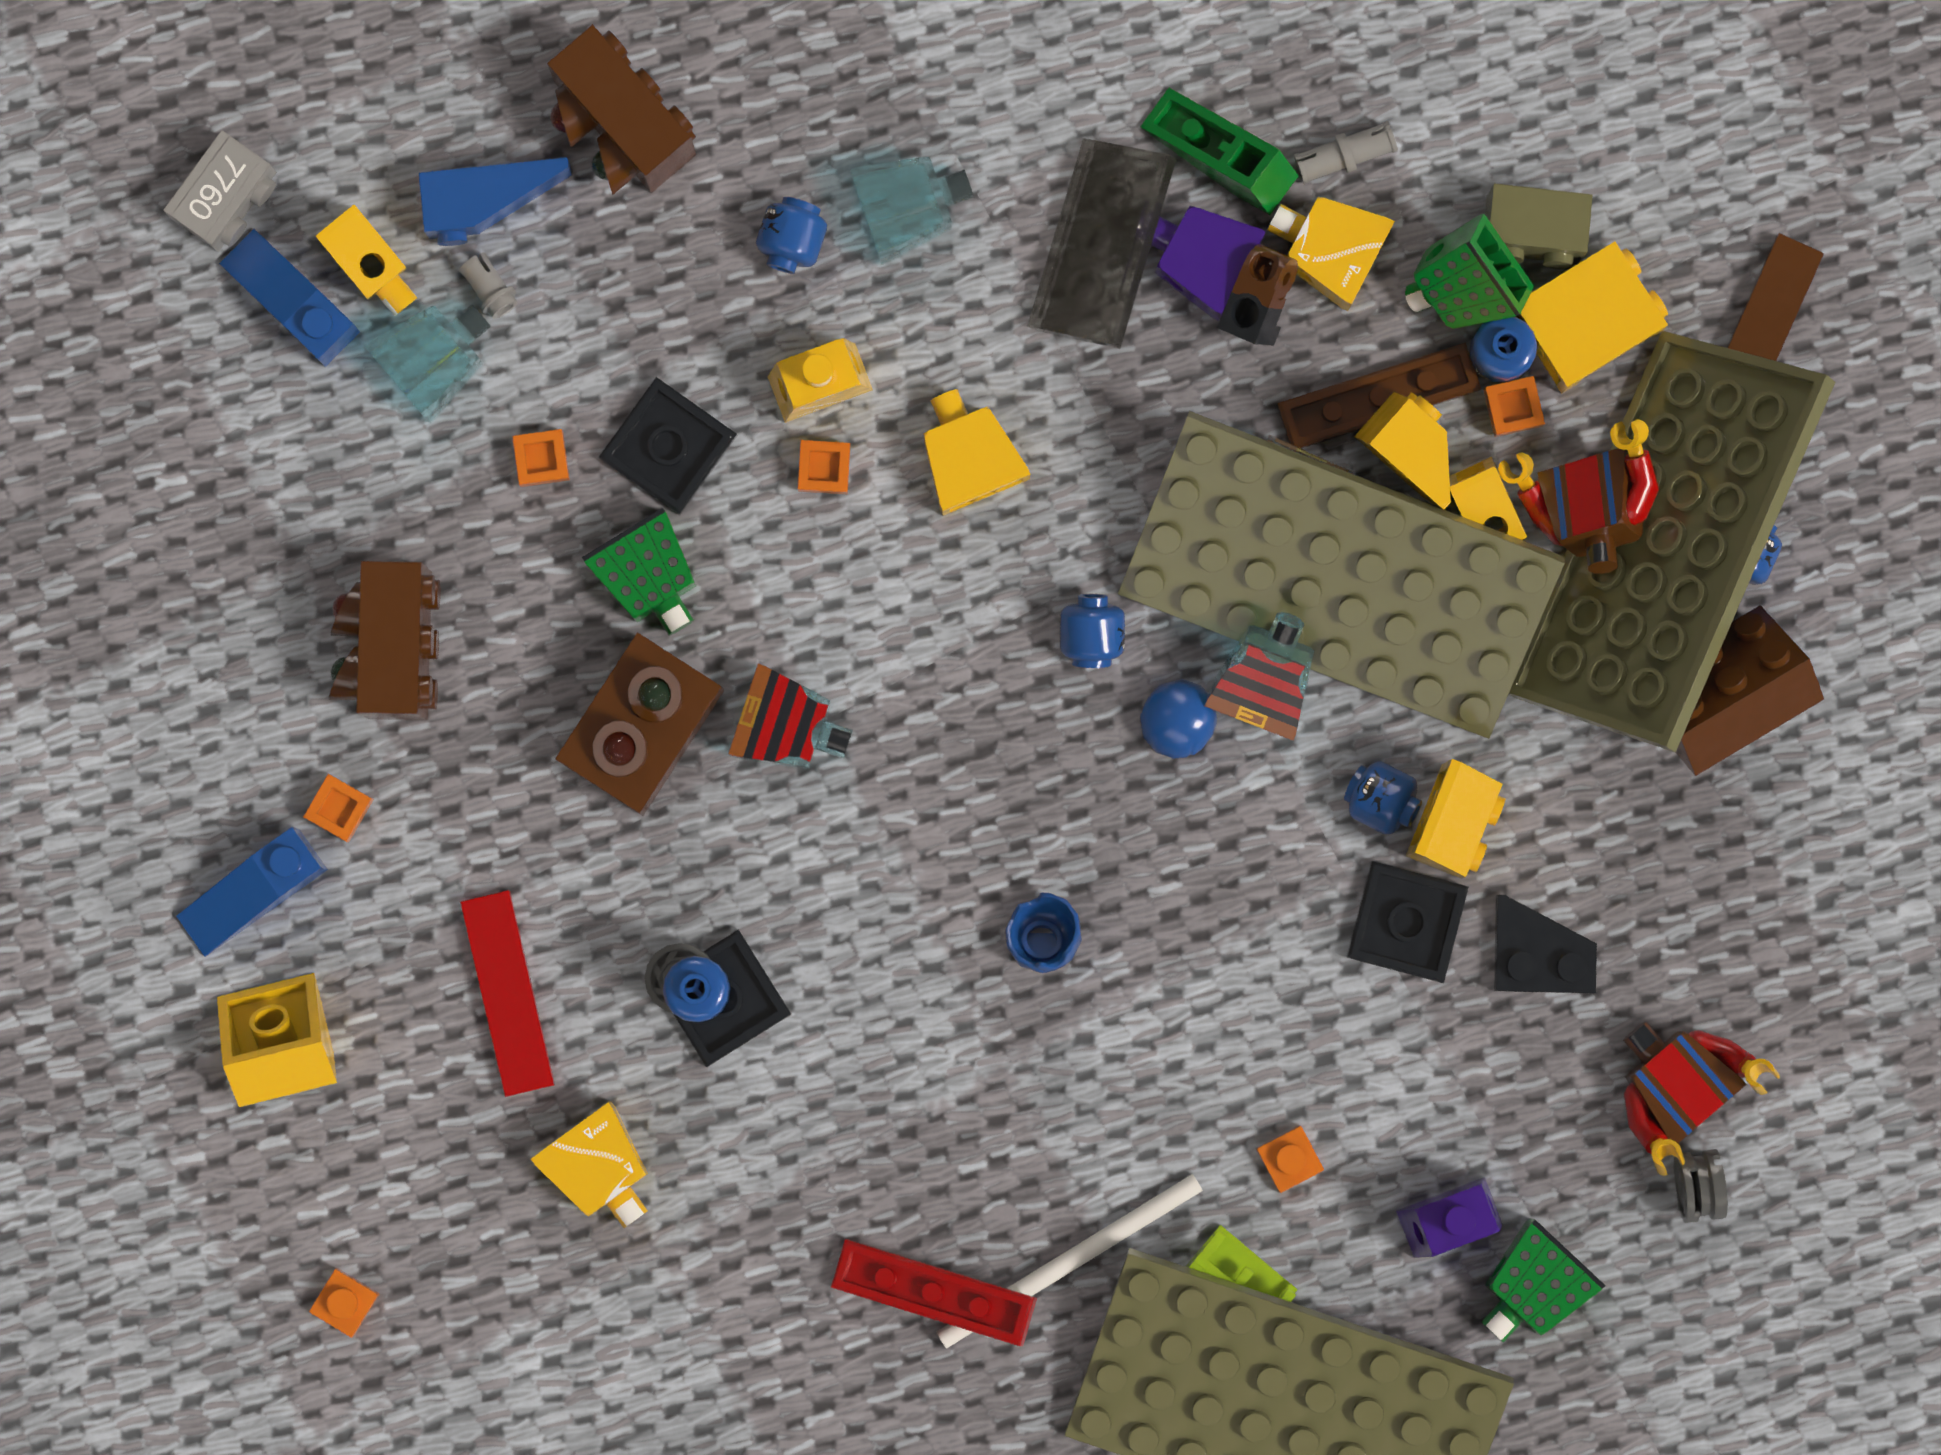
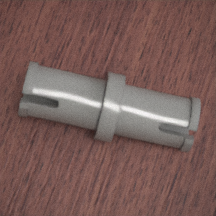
(1345, 152)

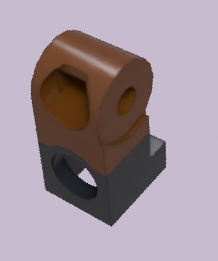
(1259, 296)

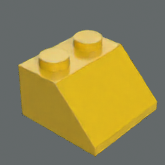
(1411, 444)
(1456, 819)
(275, 1040)

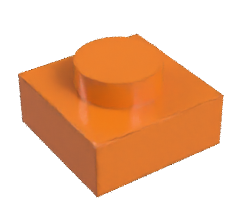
(1514, 406)
(541, 458)
(824, 467)
(338, 808)
(1290, 1159)
(344, 1302)

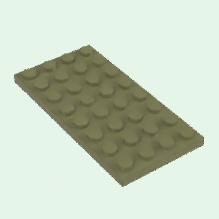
(1383, 582)
(1643, 638)
(1244, 1373)

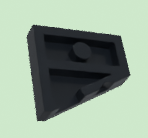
(1540, 953)

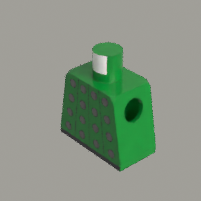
(1469, 277)
(646, 571)
(1537, 1283)

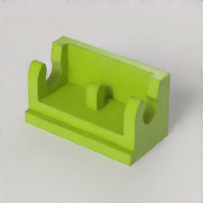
(1233, 1261)

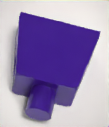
(1204, 256)
(1450, 1219)

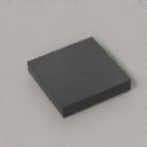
(668, 446)
(1407, 922)
(751, 1006)

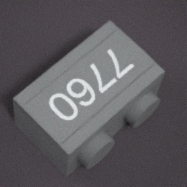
(222, 192)

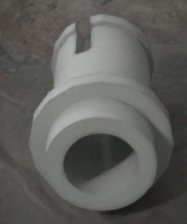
(489, 286)

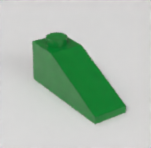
(1221, 150)

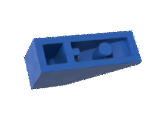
(477, 197)
(290, 297)
(252, 890)

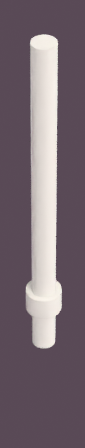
(1092, 1246)

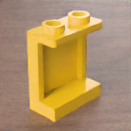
(1592, 315)

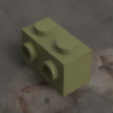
(1541, 223)

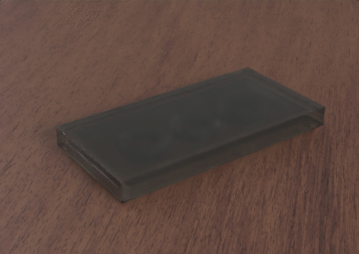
(1102, 243)

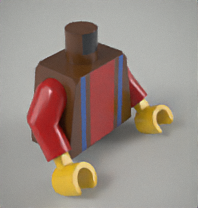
(1593, 500)
(1683, 1085)

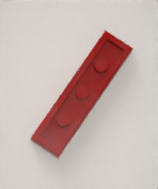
(507, 993)
(934, 1292)

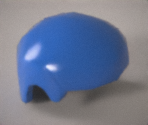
(1177, 719)
(1043, 950)

